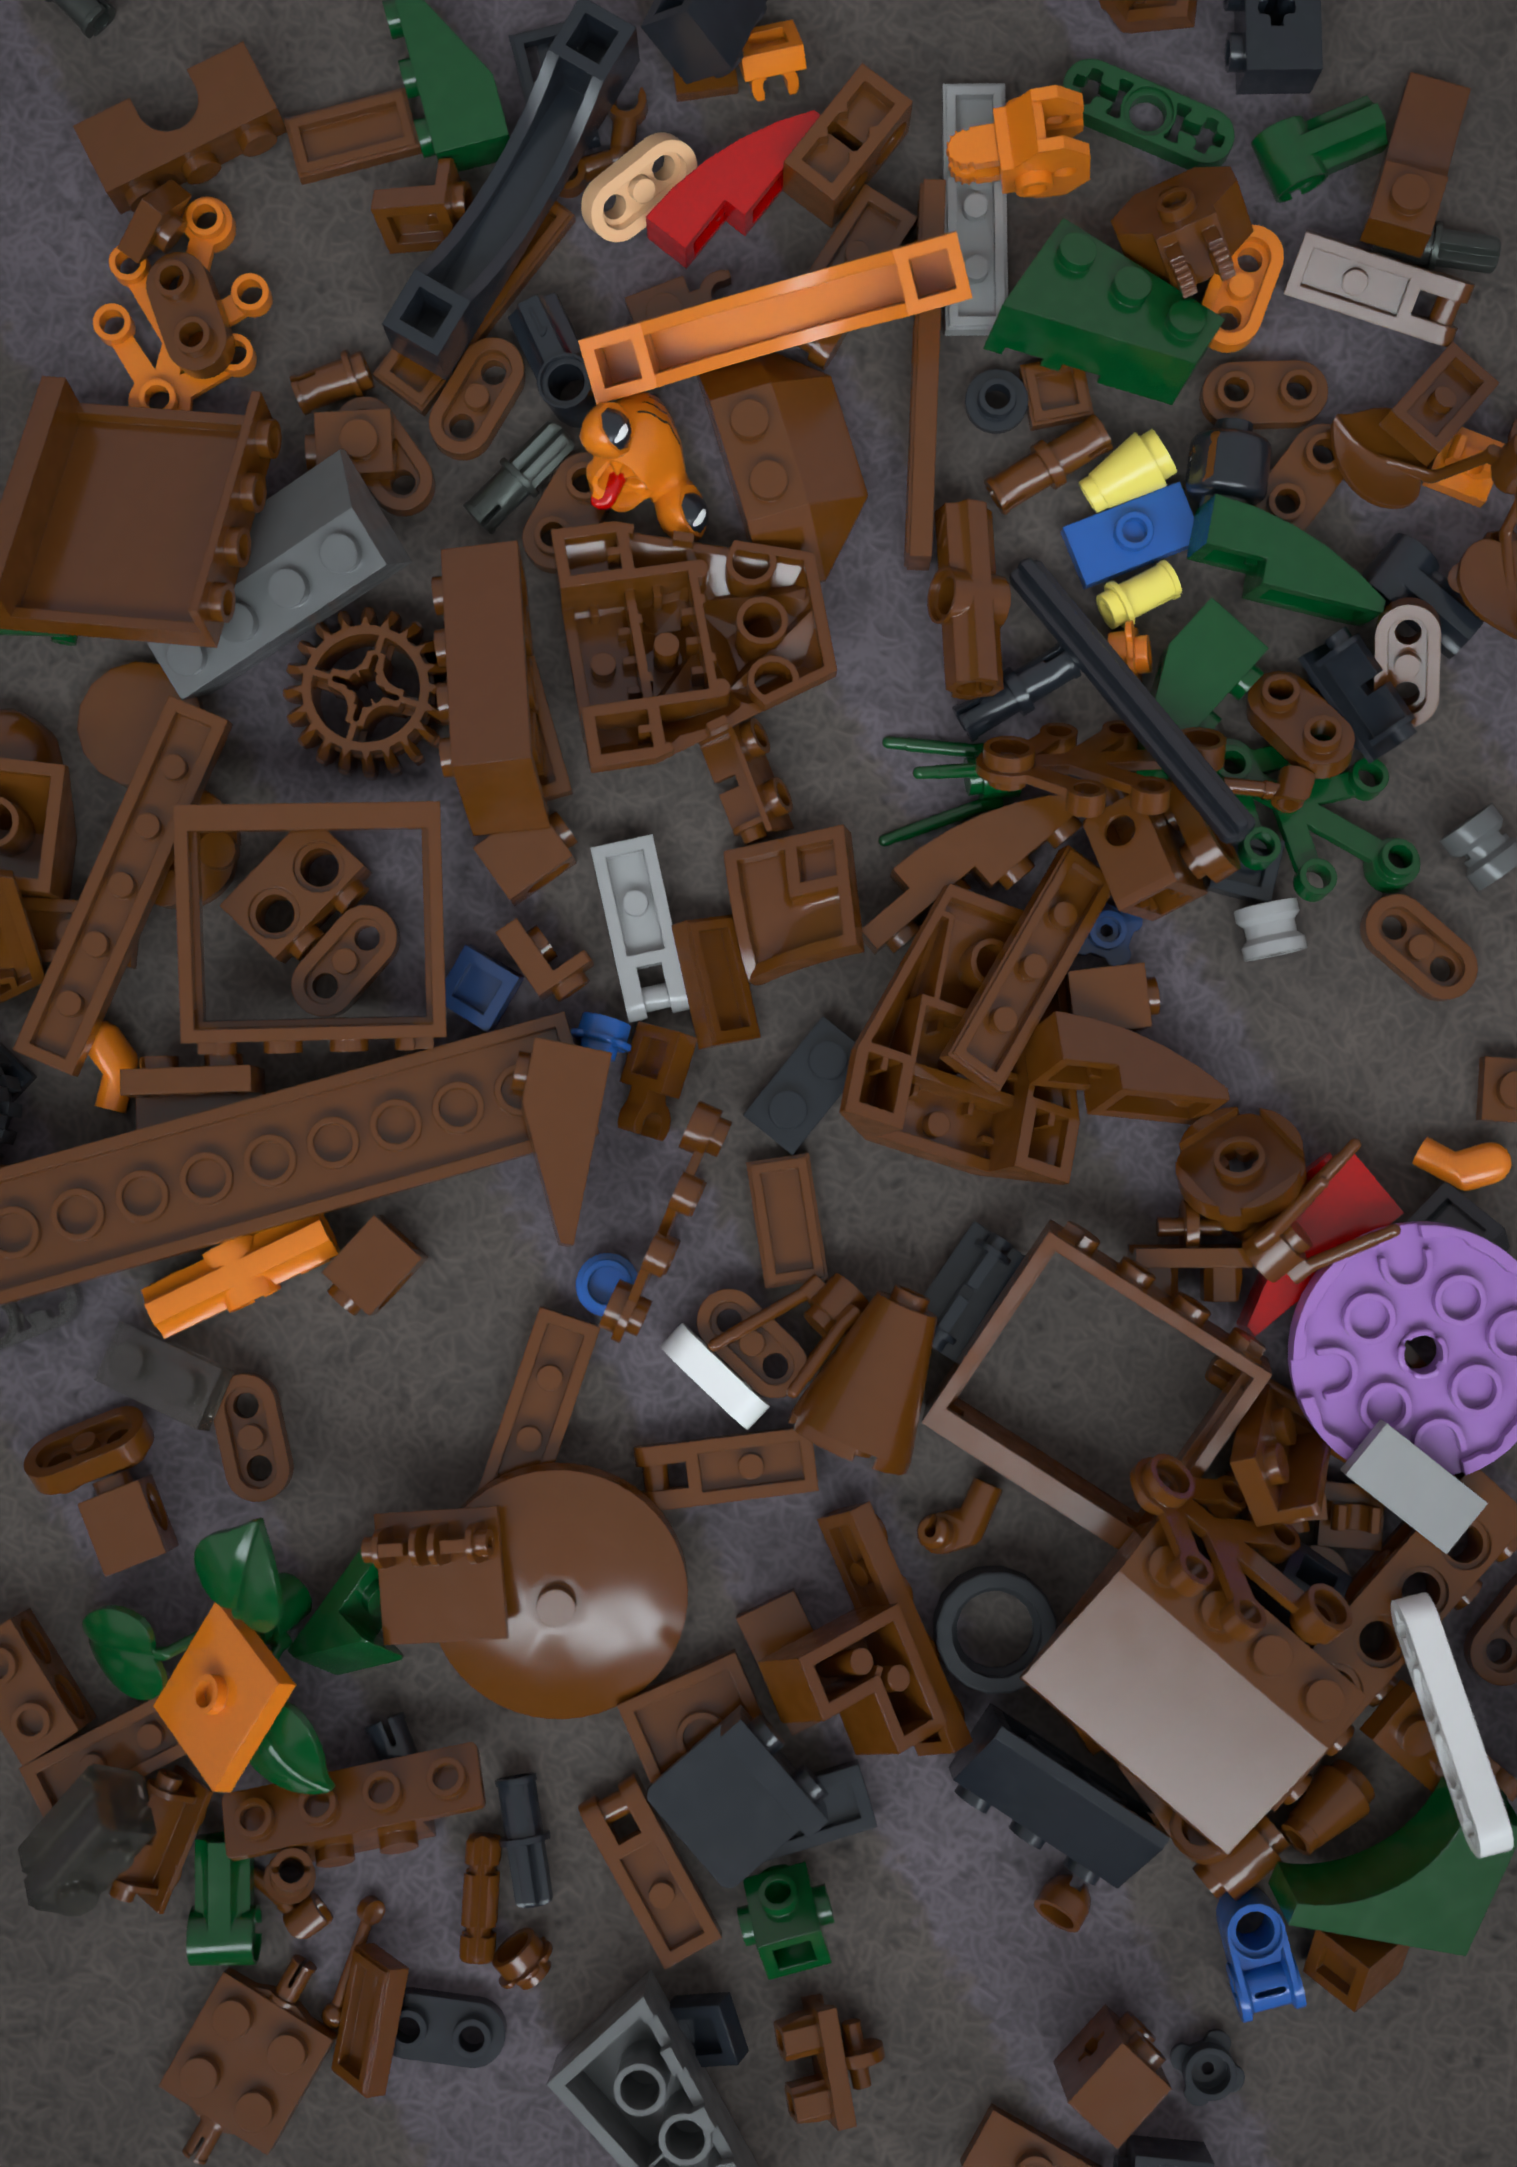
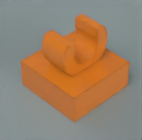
(772, 52)
(1472, 485)

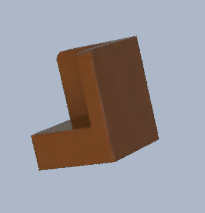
(1353, 1966)

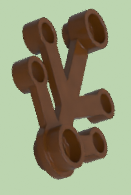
(1101, 760)
(627, 1306)
(1172, 1493)

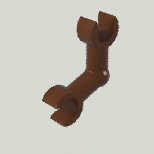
(622, 140)

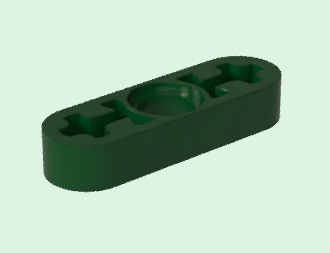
(1169, 102)

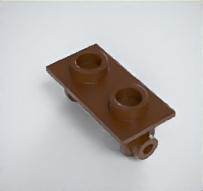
(760, 796)
(178, 1810)

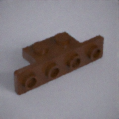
(371, 1808)

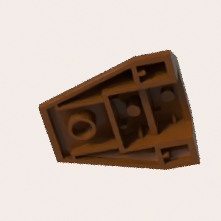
(921, 1105)

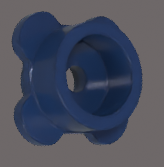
(1115, 947)

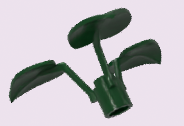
(242, 1576)

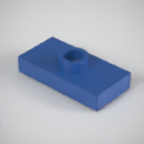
(1129, 535)

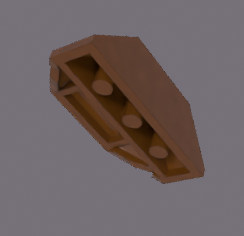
(786, 454)

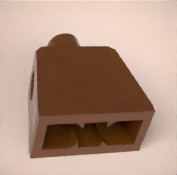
(1141, 869)

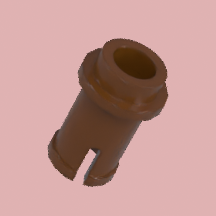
(332, 382)
(289, 1892)

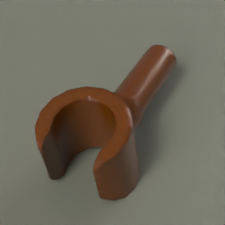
(1286, 795)
(300, 1918)

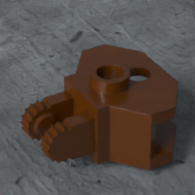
(1186, 227)

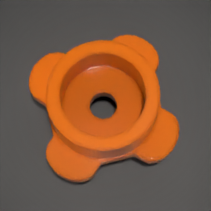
(1133, 649)

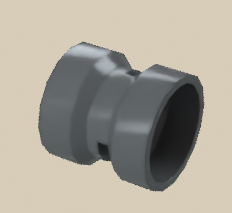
(1485, 848)

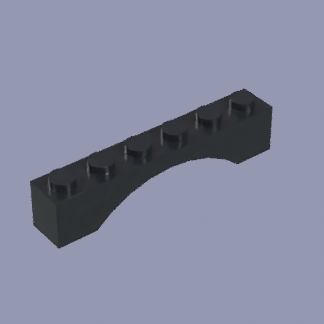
(469, 268)

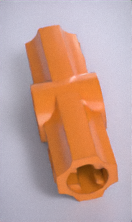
(238, 1273)

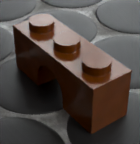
(231, 120)

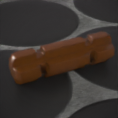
(480, 1898)

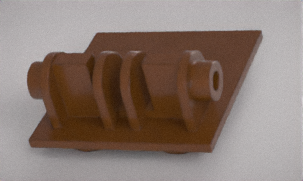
(439, 1575)

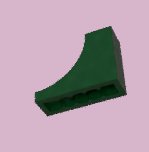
(1406, 1890)

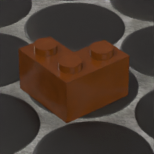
(863, 1671)

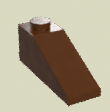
(561, 1114)

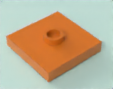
(223, 1697)

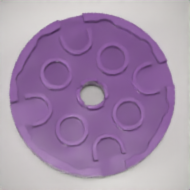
(1353, 1334)

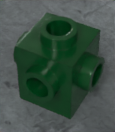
(786, 1919)

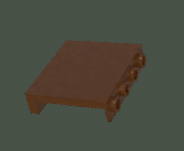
(130, 518)

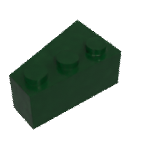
(1105, 317)

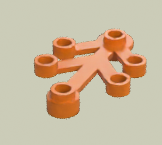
(167, 375)

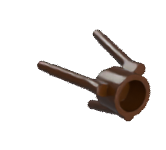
(1281, 1243)
(831, 1313)

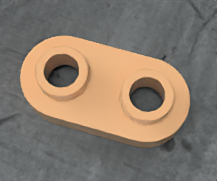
(635, 186)

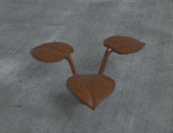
(1391, 479)

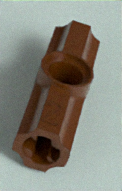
(969, 599)

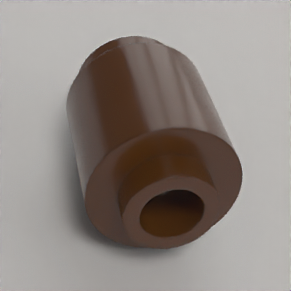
(1247, 1864)

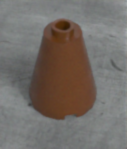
(873, 1384)

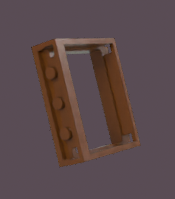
(288, 1034)
(1035, 1469)

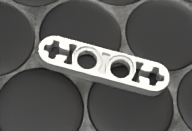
(1451, 1725)

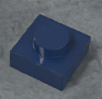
(480, 987)

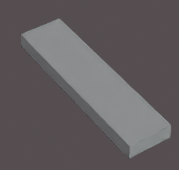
(976, 214)

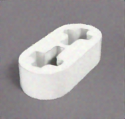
(714, 1376)

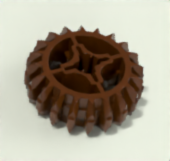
(363, 720)

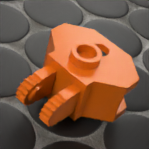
(1026, 145)

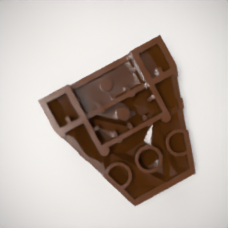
(682, 636)

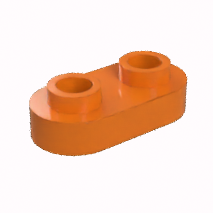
(1247, 292)

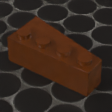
(489, 688)

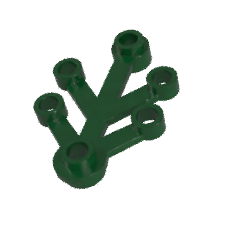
(1313, 817)

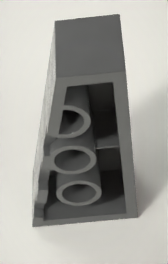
(644, 2090)

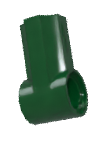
(1304, 153)
(224, 1908)

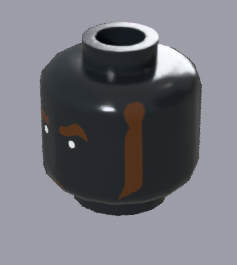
(1229, 463)

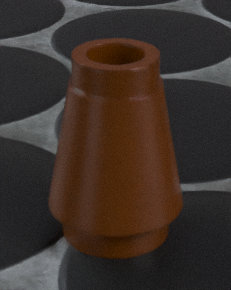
(1330, 1805)

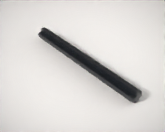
(1132, 702)

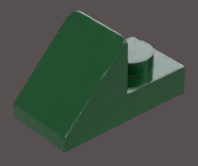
(347, 1625)

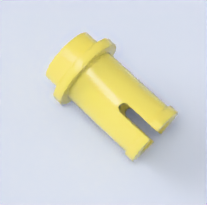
(1138, 594)

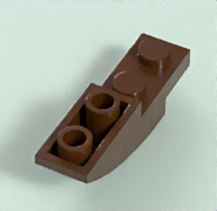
(988, 847)

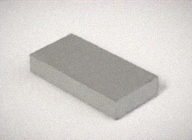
(1413, 1486)

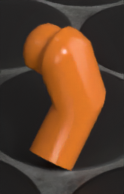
(110, 1054)
(1465, 1168)

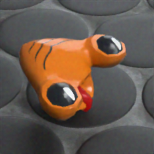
(639, 459)

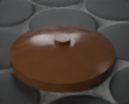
(588, 1593)

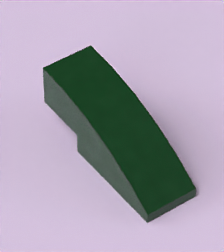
(1280, 563)

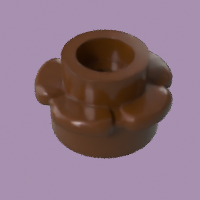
(523, 1959)

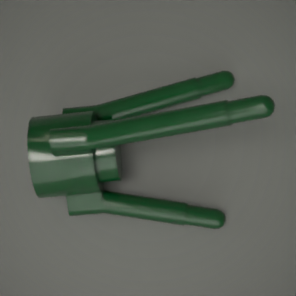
(988, 799)

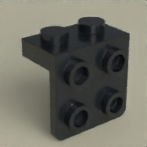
(738, 1797)

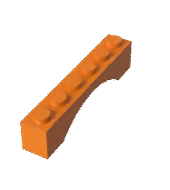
(776, 317)

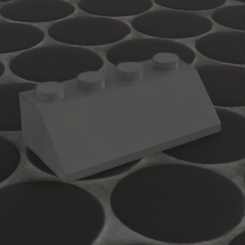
(309, 558)

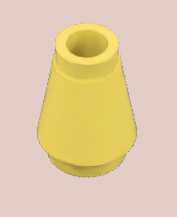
(1129, 472)

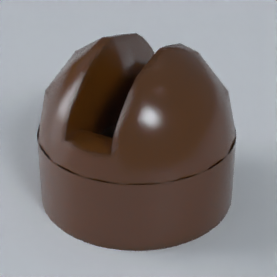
(1063, 1904)

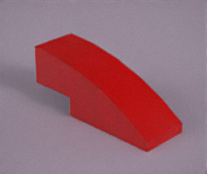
(727, 187)

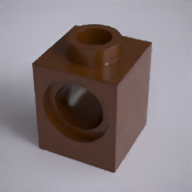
(528, 858)
(1114, 995)
(373, 1267)
(127, 1522)

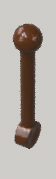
(370, 1912)

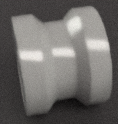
(1270, 929)

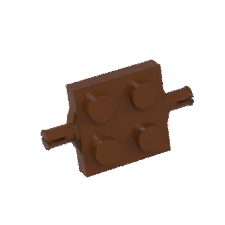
(248, 2059)

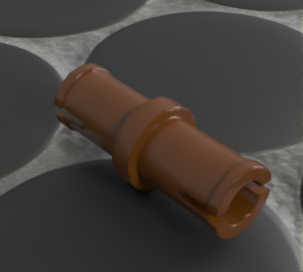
(1048, 464)

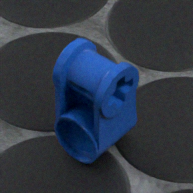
(1258, 1962)

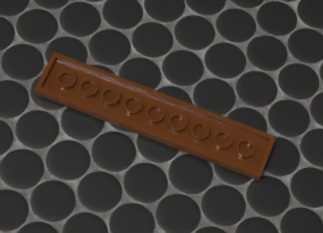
(264, 1161)

